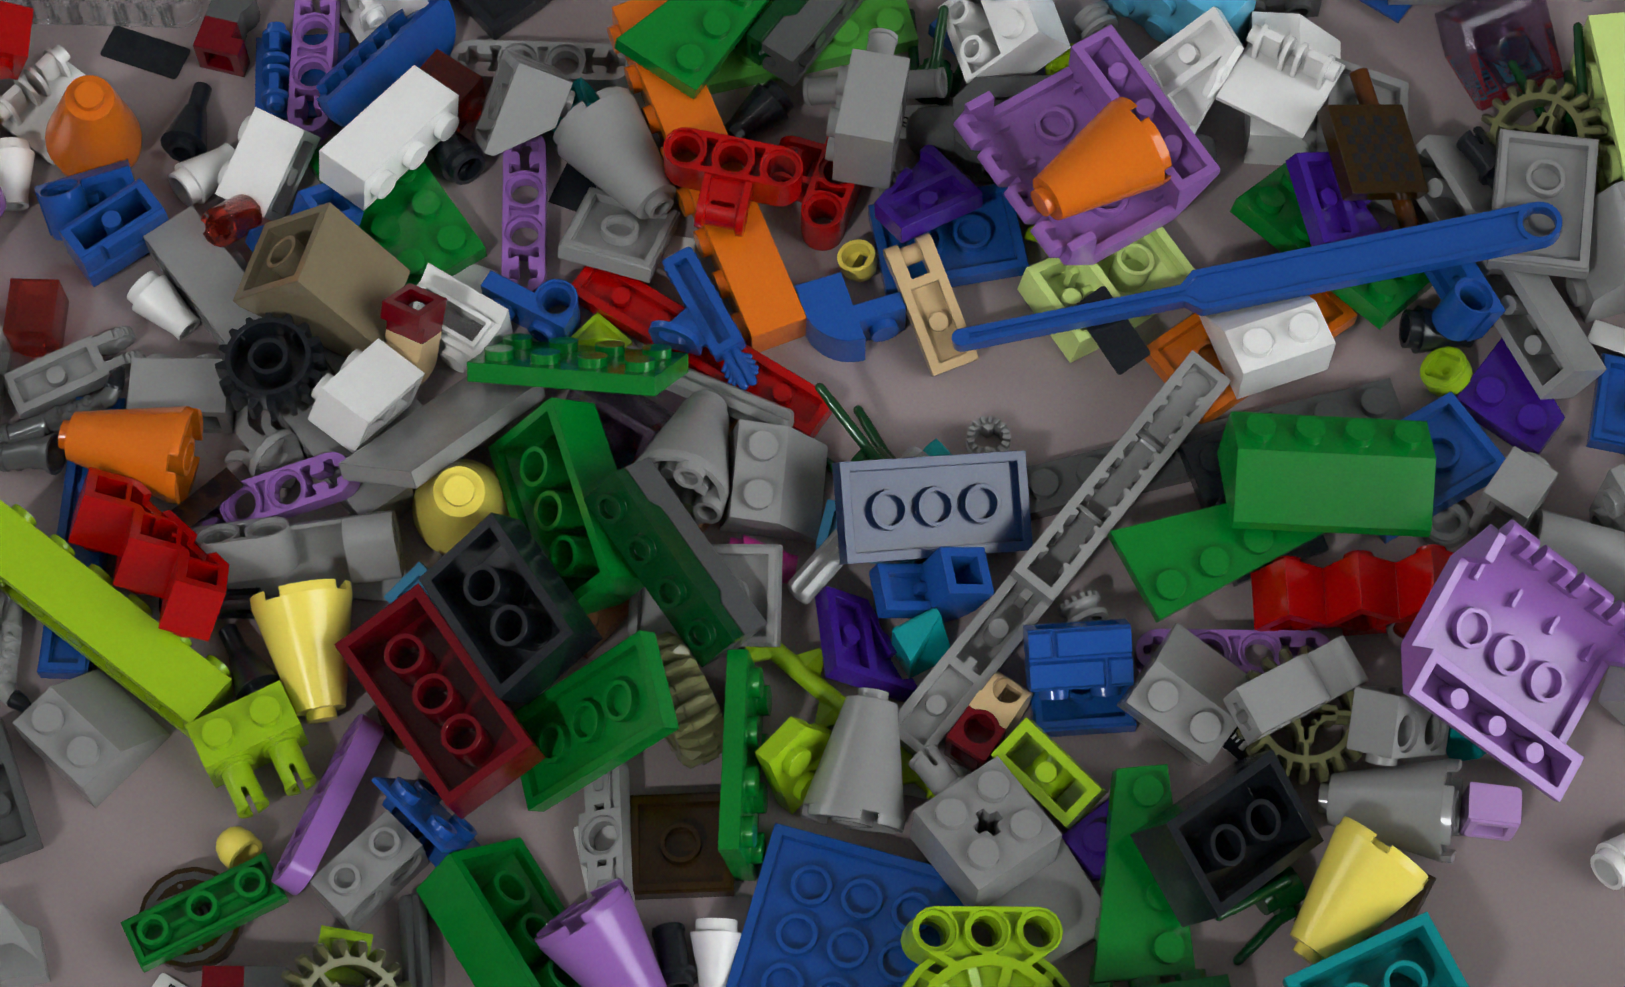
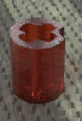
(231, 220)

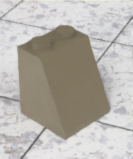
(322, 275)

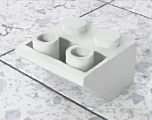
(1004, 36)

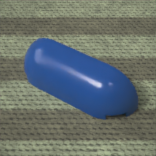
(385, 58)

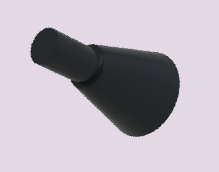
(188, 131)
(247, 667)

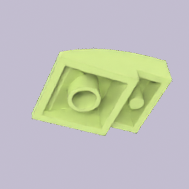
(1137, 268)

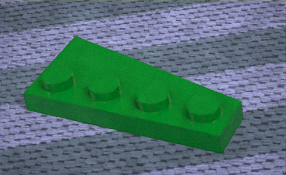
(689, 39)
(1195, 555)
(1135, 924)

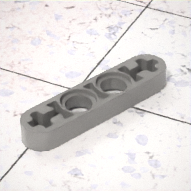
(549, 54)

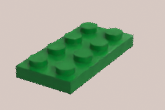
(1275, 215)
(419, 225)
(572, 366)
(597, 720)
(741, 791)

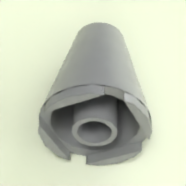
(617, 152)
(860, 768)
(1404, 804)

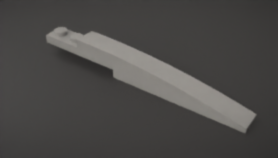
(1059, 553)

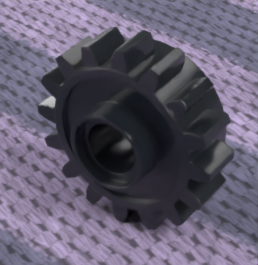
(276, 388)

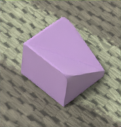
(1491, 811)

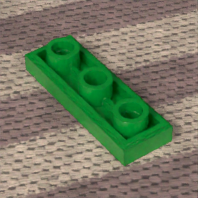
(175, 928)

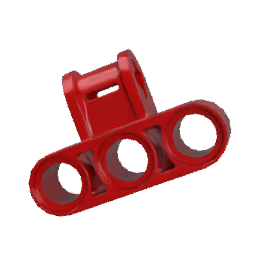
(728, 195)
(819, 195)

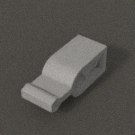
(1294, 689)

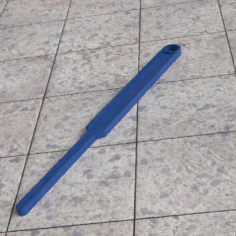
(1294, 273)

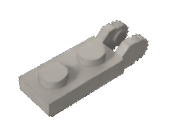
(69, 372)

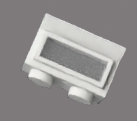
(469, 318)

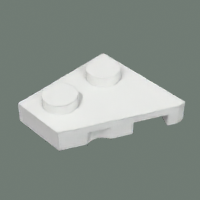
(1195, 64)

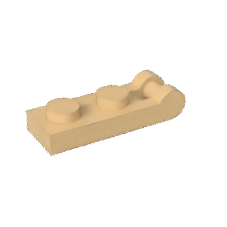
(929, 304)

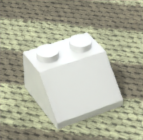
(1270, 343)

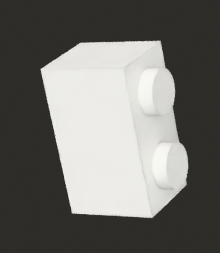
(267, 162)
(364, 395)

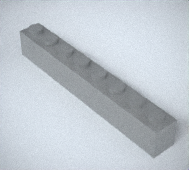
(208, 282)

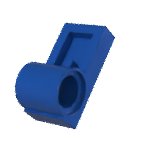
(74, 195)
(1466, 303)
(531, 308)

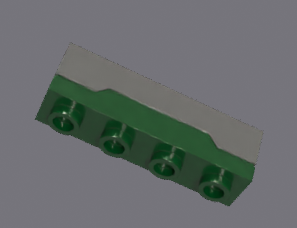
(795, 33)
(674, 561)

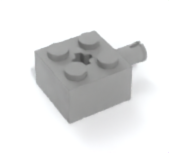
(868, 112)
(980, 828)

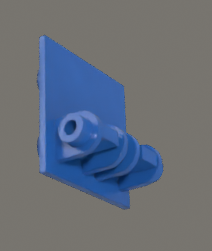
(273, 68)
(419, 811)

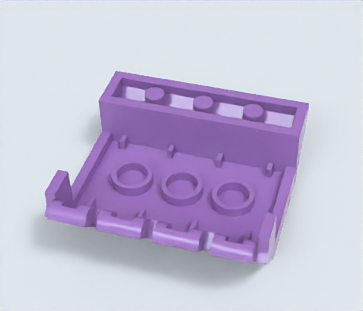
(1040, 121)
(1514, 652)

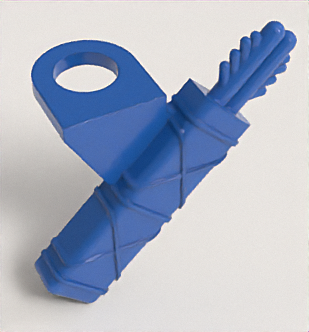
(703, 321)

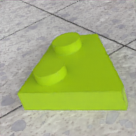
(792, 759)

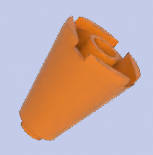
(92, 128)
(1103, 164)
(139, 444)

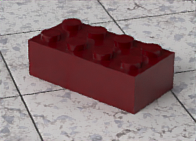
(439, 702)

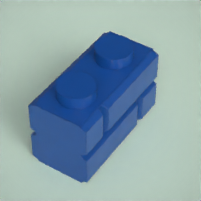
(113, 232)
(1078, 657)

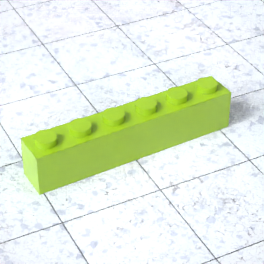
(105, 624)

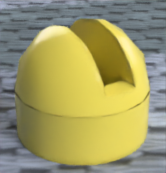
(851, 258)
(237, 846)

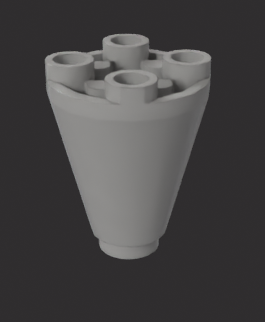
(694, 455)

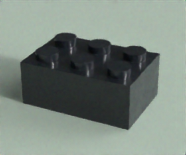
(510, 608)
(1227, 838)

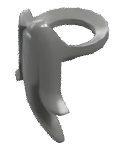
(267, 451)

